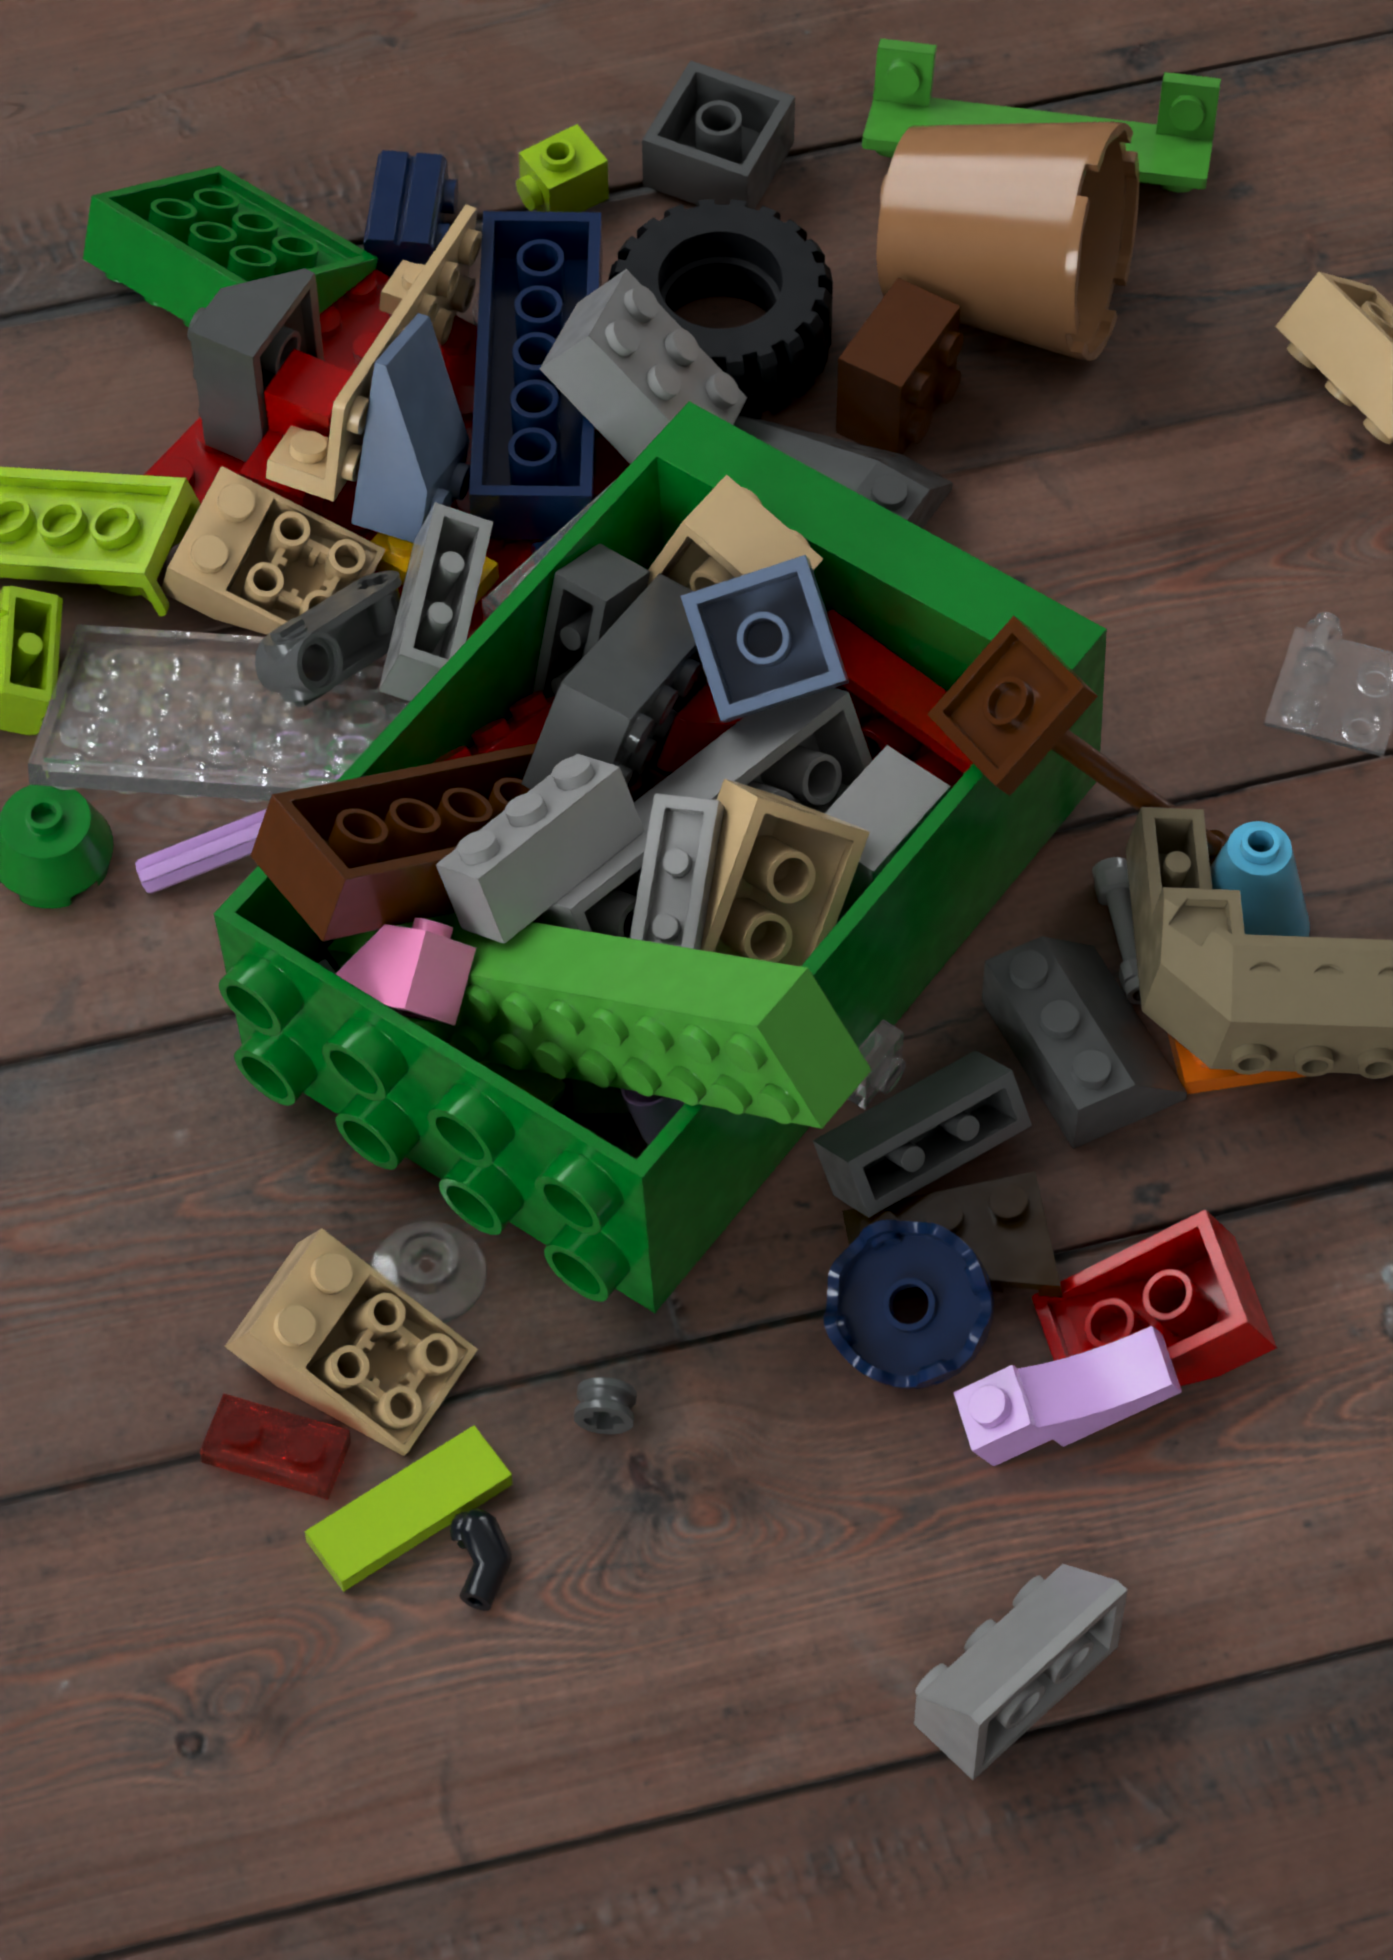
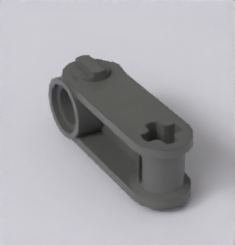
(330, 640)

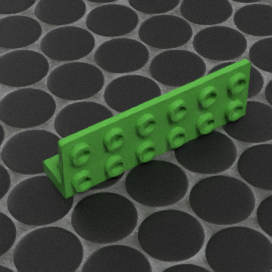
(1169, 152)

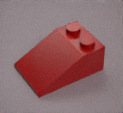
(1178, 1281)

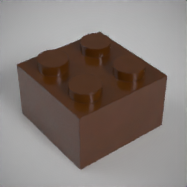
(899, 369)

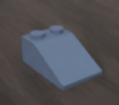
(411, 437)

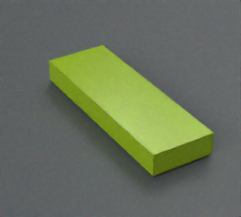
(408, 1508)

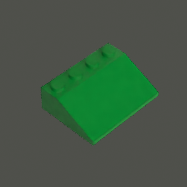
(211, 231)

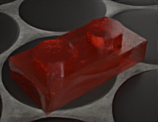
(275, 1446)

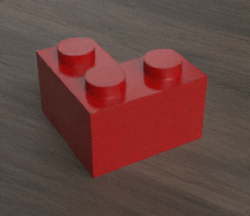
(300, 397)

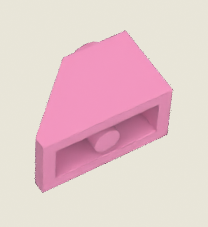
(413, 970)

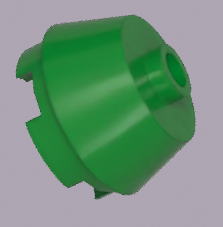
(52, 845)

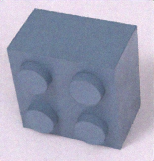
(764, 639)

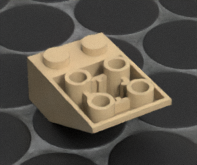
(262, 557)
(351, 1343)

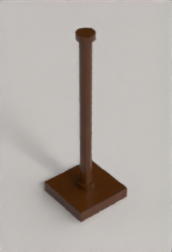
(1019, 707)

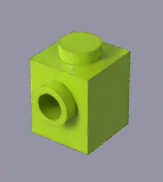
(563, 173)

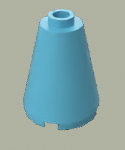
(1264, 869)

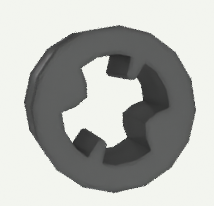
(605, 1405)

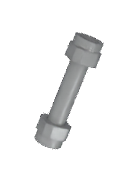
(1113, 890)

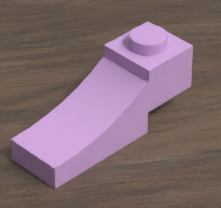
(1066, 1396)

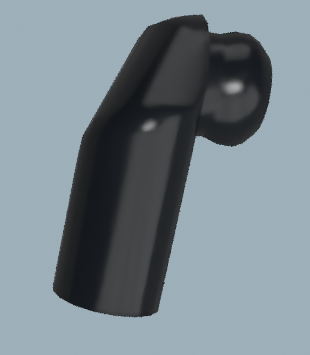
(490, 1555)

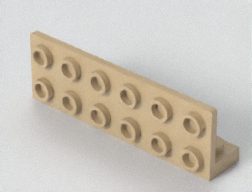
(434, 289)

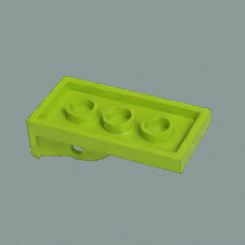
(92, 528)

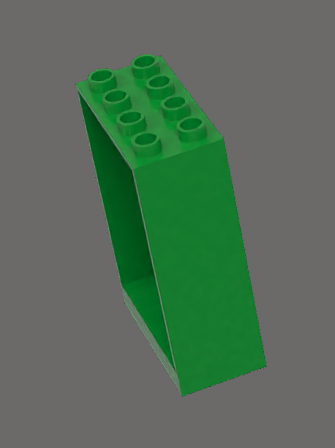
(501, 1149)

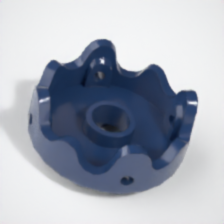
(862, 1294)

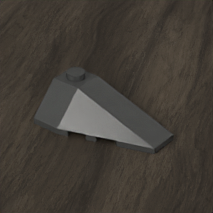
(871, 472)

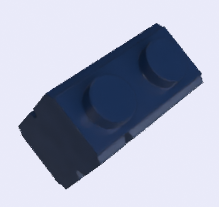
(408, 208)

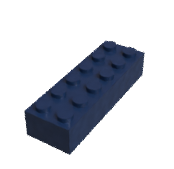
(528, 440)

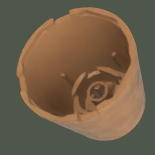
(1015, 226)

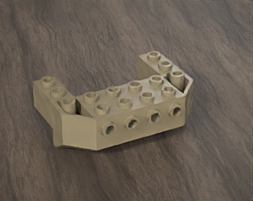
(1245, 996)

